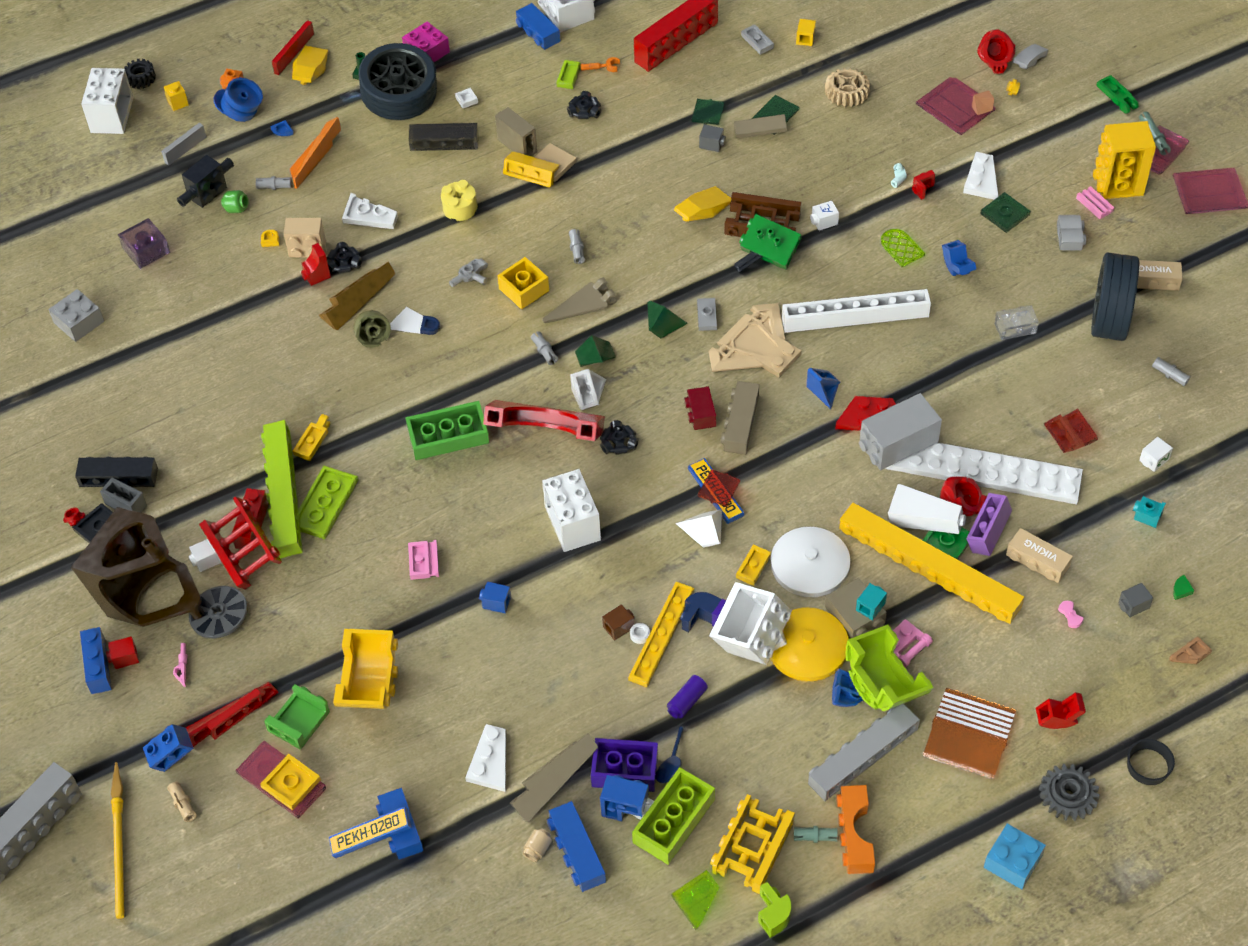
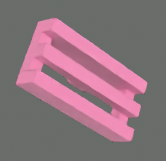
(1097, 201)

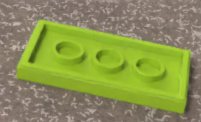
(325, 501)

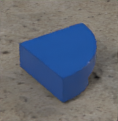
(282, 129)

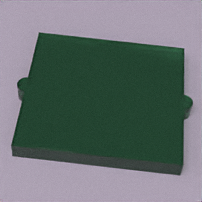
(708, 111)

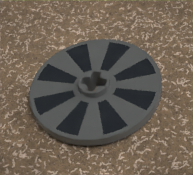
(232, 614)

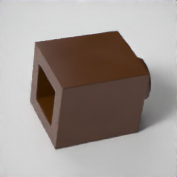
(618, 622)

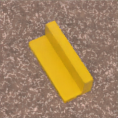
(530, 169)

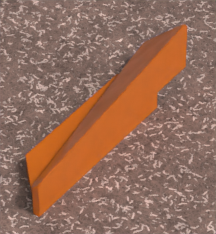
(315, 152)

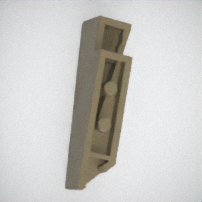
(551, 777)

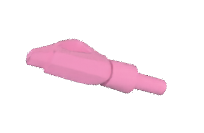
(182, 665)

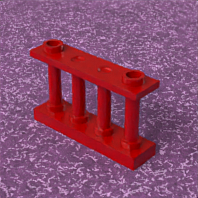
(222, 545)

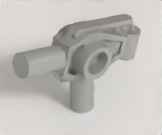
(470, 272)

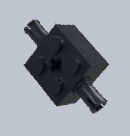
(204, 181)

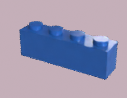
(576, 846)

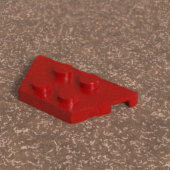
(861, 409)

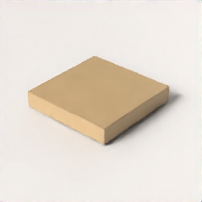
(556, 155)

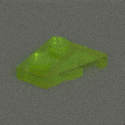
(696, 897)

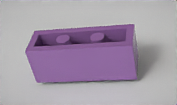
(989, 524)

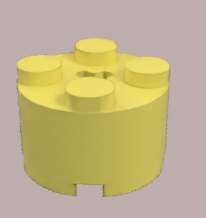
(459, 200)

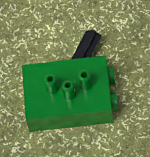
(767, 242)

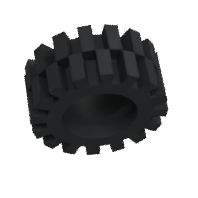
(146, 68)

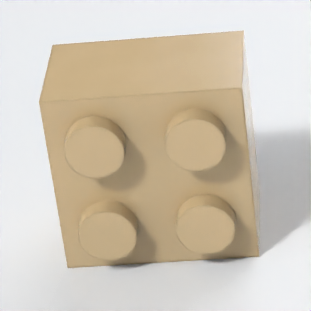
(302, 234)

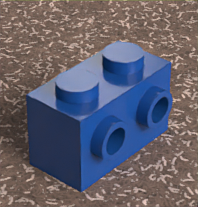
(168, 747)

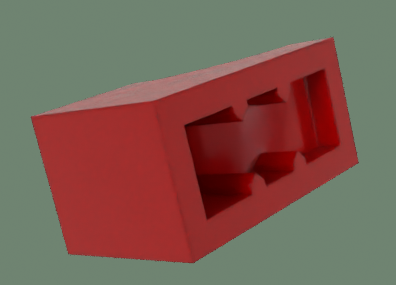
(316, 266)

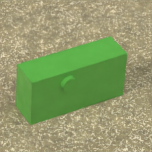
(447, 430)

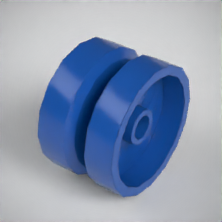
(241, 99)

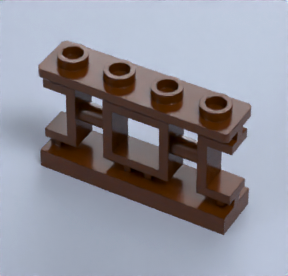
(763, 207)

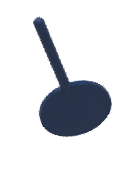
(670, 765)

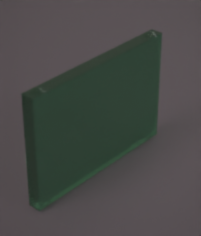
(777, 106)

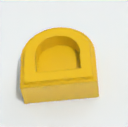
(270, 238)

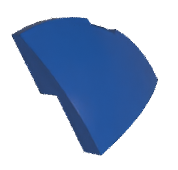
(843, 691)

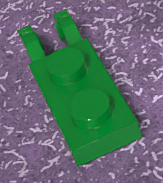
(1117, 94)

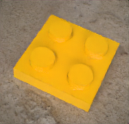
(290, 781)

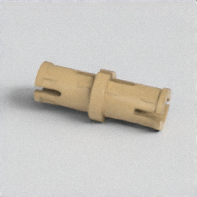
(181, 801)

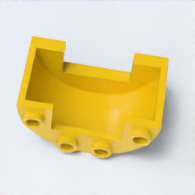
(367, 669)

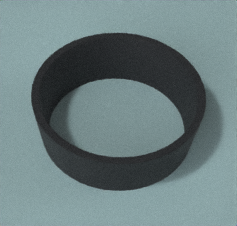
(1154, 745)

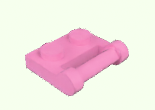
(907, 634)

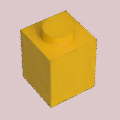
(806, 32)
(176, 96)

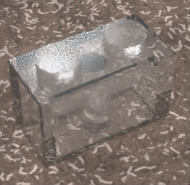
(1016, 322)

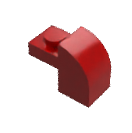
(1058, 714)

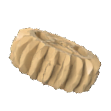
(847, 87)

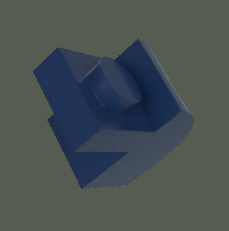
(698, 606)

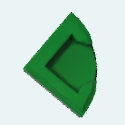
(1182, 588)

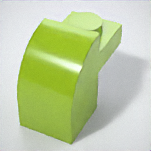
(778, 910)

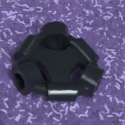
(584, 103)
(343, 254)
(617, 436)

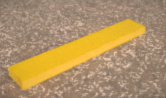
(660, 635)

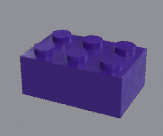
(624, 758)

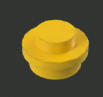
(1013, 87)

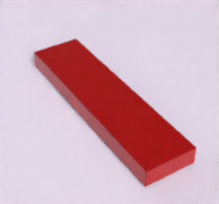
(293, 47)

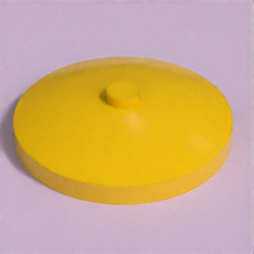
(813, 645)

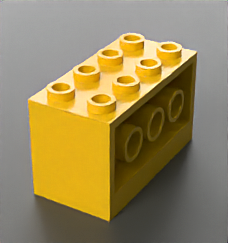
(1124, 160)

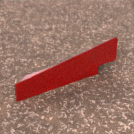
(229, 715)

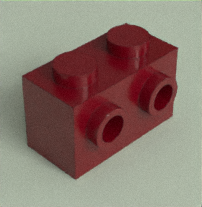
(701, 408)

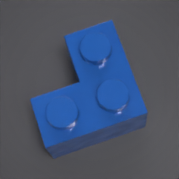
(623, 797)

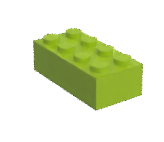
(673, 815)

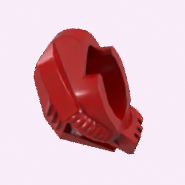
(996, 50)
(957, 491)

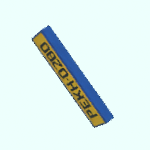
(700, 471)
(370, 832)

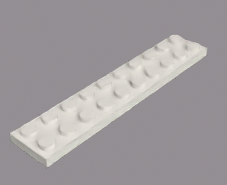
(995, 471)

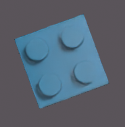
(1014, 856)

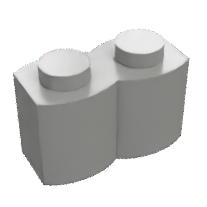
(1070, 232)

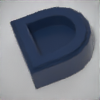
(430, 325)

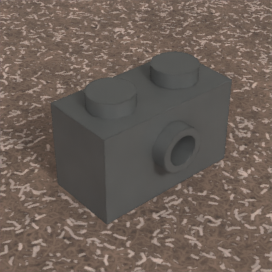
(123, 496)

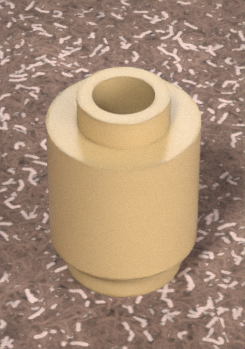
(537, 845)

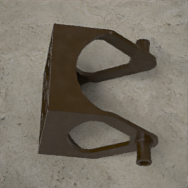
(125, 561)

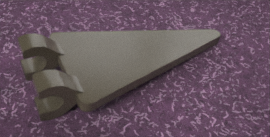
(584, 301)

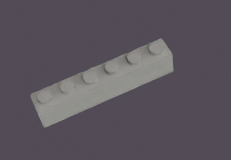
(863, 751)

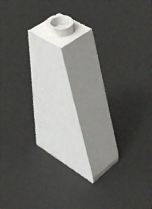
(924, 512)

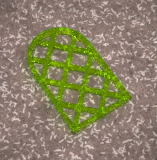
(921, 253)

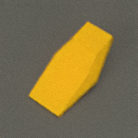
(309, 64)
(703, 204)

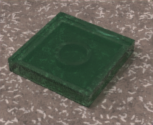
(1005, 212)

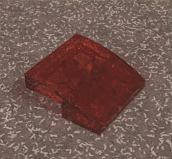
(1071, 431)

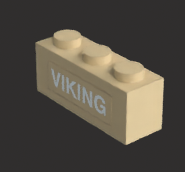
(1160, 275)
(1039, 555)

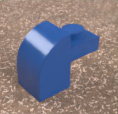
(957, 259)

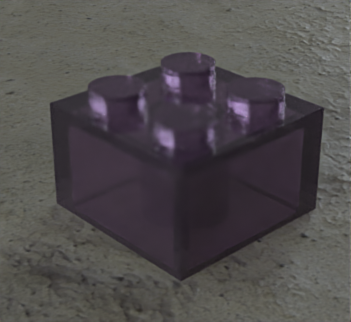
(144, 243)

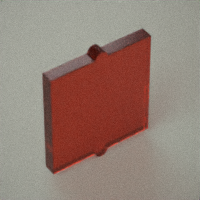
(719, 488)

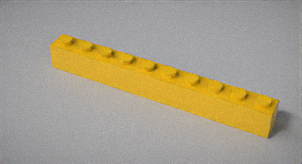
(931, 563)

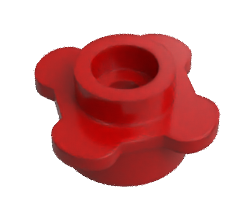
(73, 516)

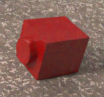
(122, 652)

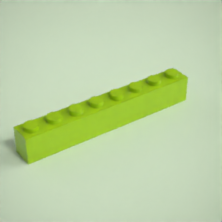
(282, 489)

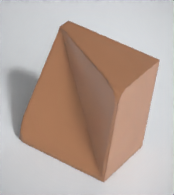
(983, 102)

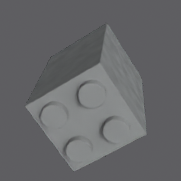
(900, 431)

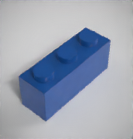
(537, 26)
(95, 660)
(408, 841)

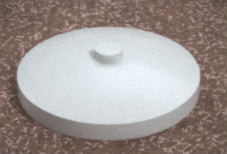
(810, 561)

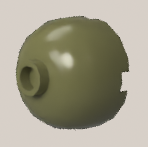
(371, 328)

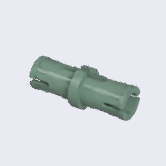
(815, 834)

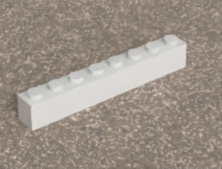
(856, 310)

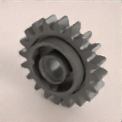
(1079, 803)

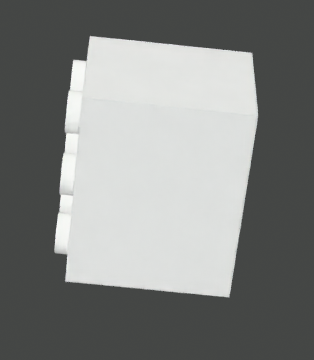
(568, 13)
(107, 100)
(571, 510)
(751, 623)

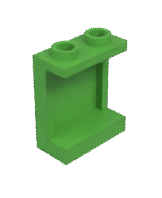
(298, 717)

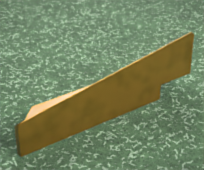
(355, 295)

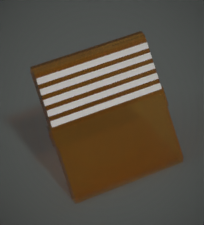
(969, 733)

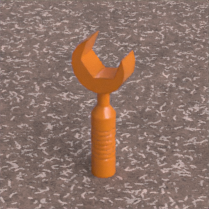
(613, 60)

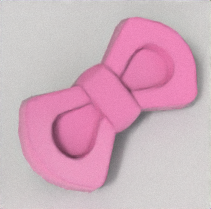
(1074, 620)

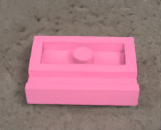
(423, 559)

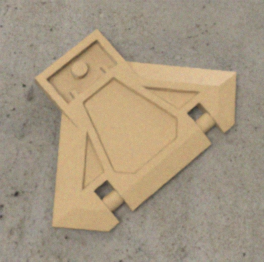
(755, 343)

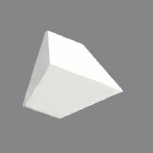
(587, 388)
(704, 528)

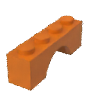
(858, 853)

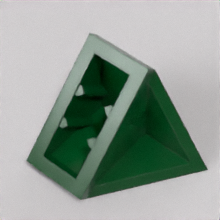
(662, 320)
(594, 351)

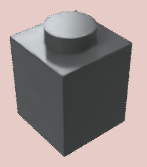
(711, 138)
(1135, 600)

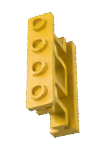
(768, 849)

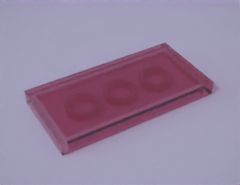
(261, 764)

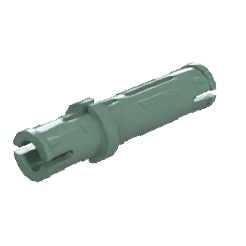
(1158, 137)

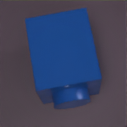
(495, 597)

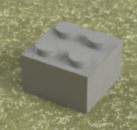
(76, 315)

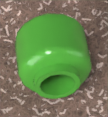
(235, 201)

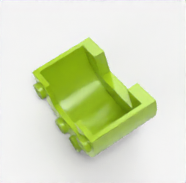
(880, 673)

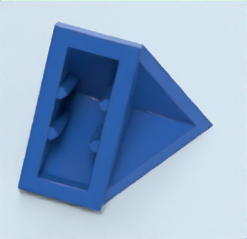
(823, 385)

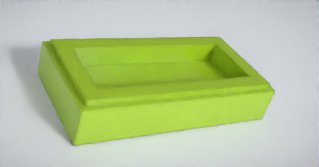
(568, 74)

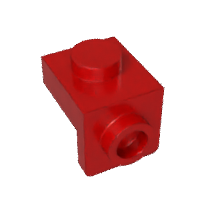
(922, 182)

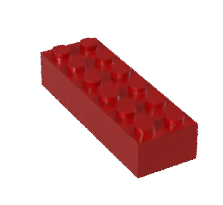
(674, 32)

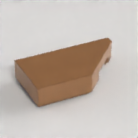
(1192, 652)

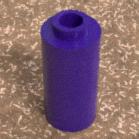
(687, 696)

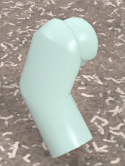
(900, 175)

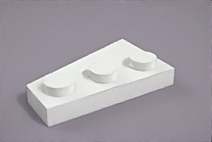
(982, 177)
(367, 214)
(489, 760)

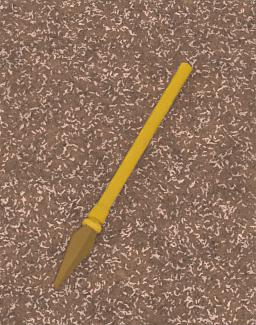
(117, 810)

